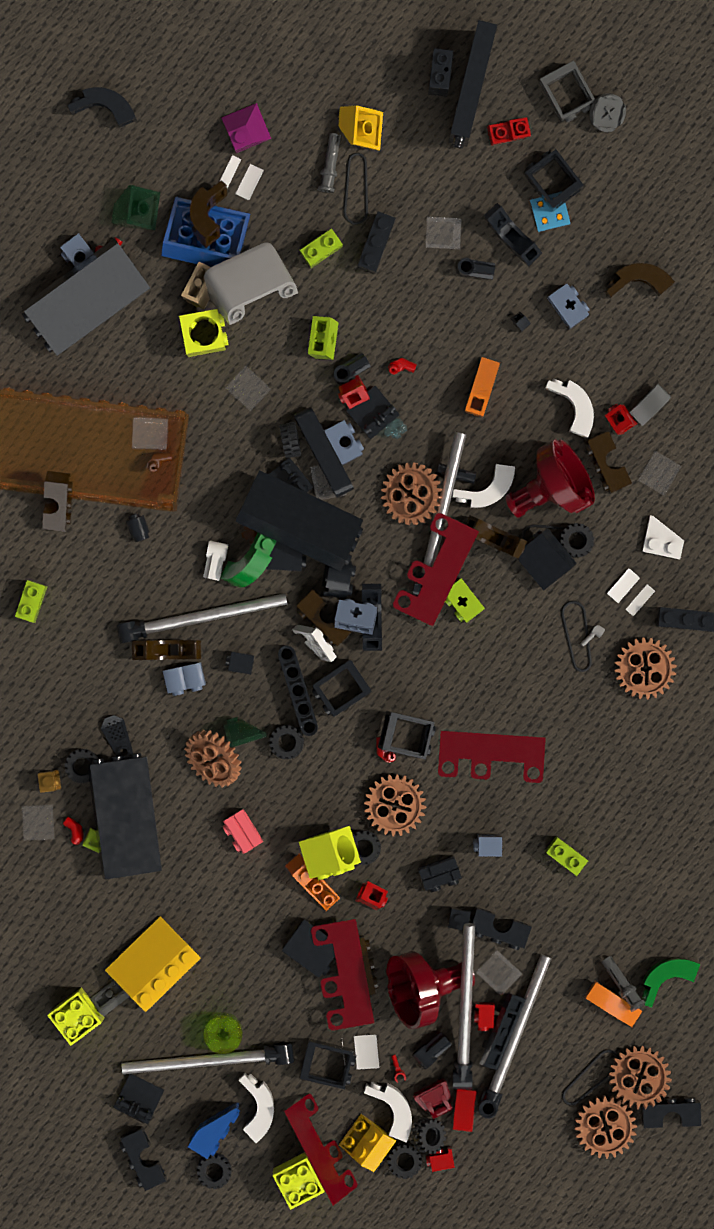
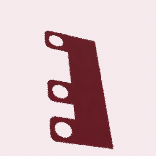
(442, 575)
(491, 747)
(352, 976)
(317, 1154)

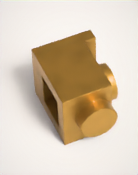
(49, 781)

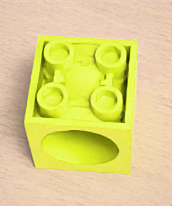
(190, 321)
(330, 853)
(75, 1016)
(297, 1181)

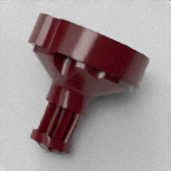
(559, 480)
(418, 988)

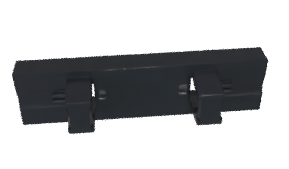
(502, 1031)

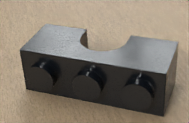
(376, 242)
(685, 619)
(515, 935)
(688, 1110)
(148, 1174)

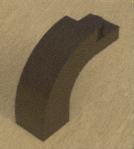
(202, 225)
(641, 272)
(497, 538)
(166, 649)

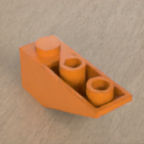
(482, 387)
(316, 888)

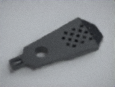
(120, 742)

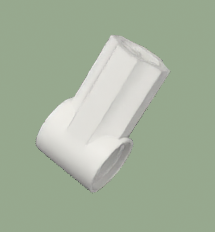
(215, 556)

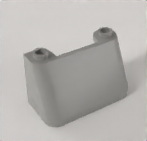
(247, 279)

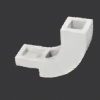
(581, 403)
(500, 485)
(402, 1118)
(261, 1122)

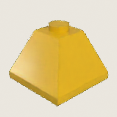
(361, 126)

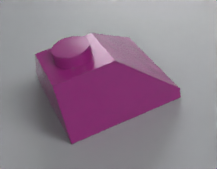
(246, 128)

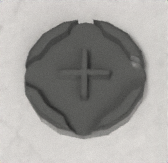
(607, 112)

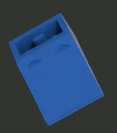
(209, 1132)

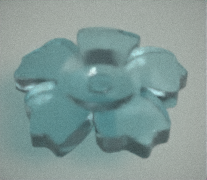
(395, 428)

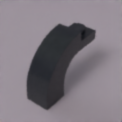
(106, 98)
(511, 235)
(372, 594)

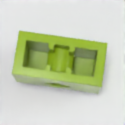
(321, 248)
(323, 338)
(31, 601)
(472, 606)
(566, 856)

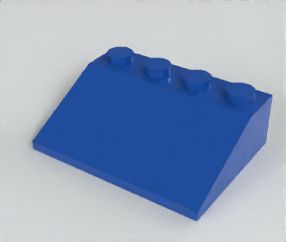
(182, 244)

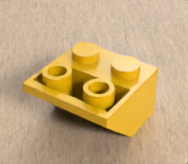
(367, 1143)

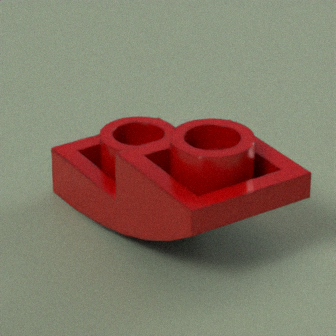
(509, 131)
(464, 1110)

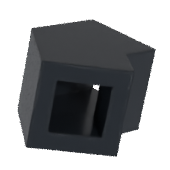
(520, 321)

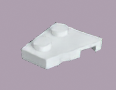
(662, 540)
(316, 642)

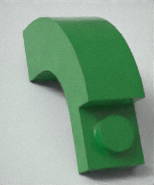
(251, 565)
(664, 970)

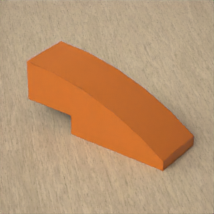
(612, 1003)

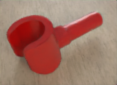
(398, 1071)

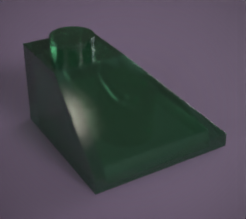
(136, 208)
(242, 732)

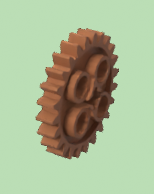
(402, 508)
(663, 667)
(206, 747)
(389, 821)
(655, 1083)
(621, 1121)

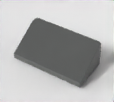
(109, 998)

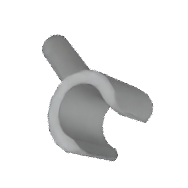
(597, 630)

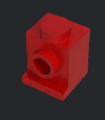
(353, 392)
(613, 418)
(379, 895)
(484, 1015)
(440, 1160)

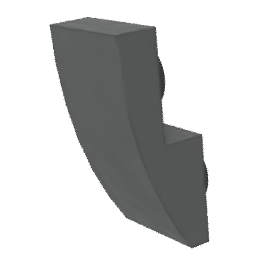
(650, 404)

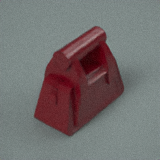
(432, 1096)

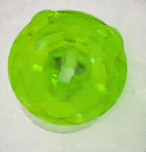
(223, 1044)

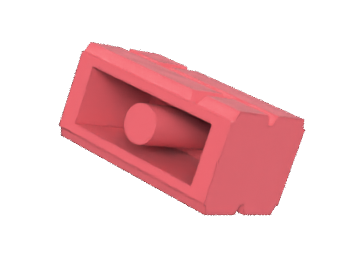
(242, 831)

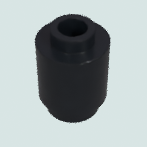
(138, 527)

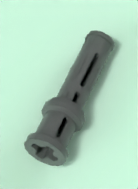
(329, 173)
(627, 991)

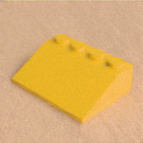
(152, 964)

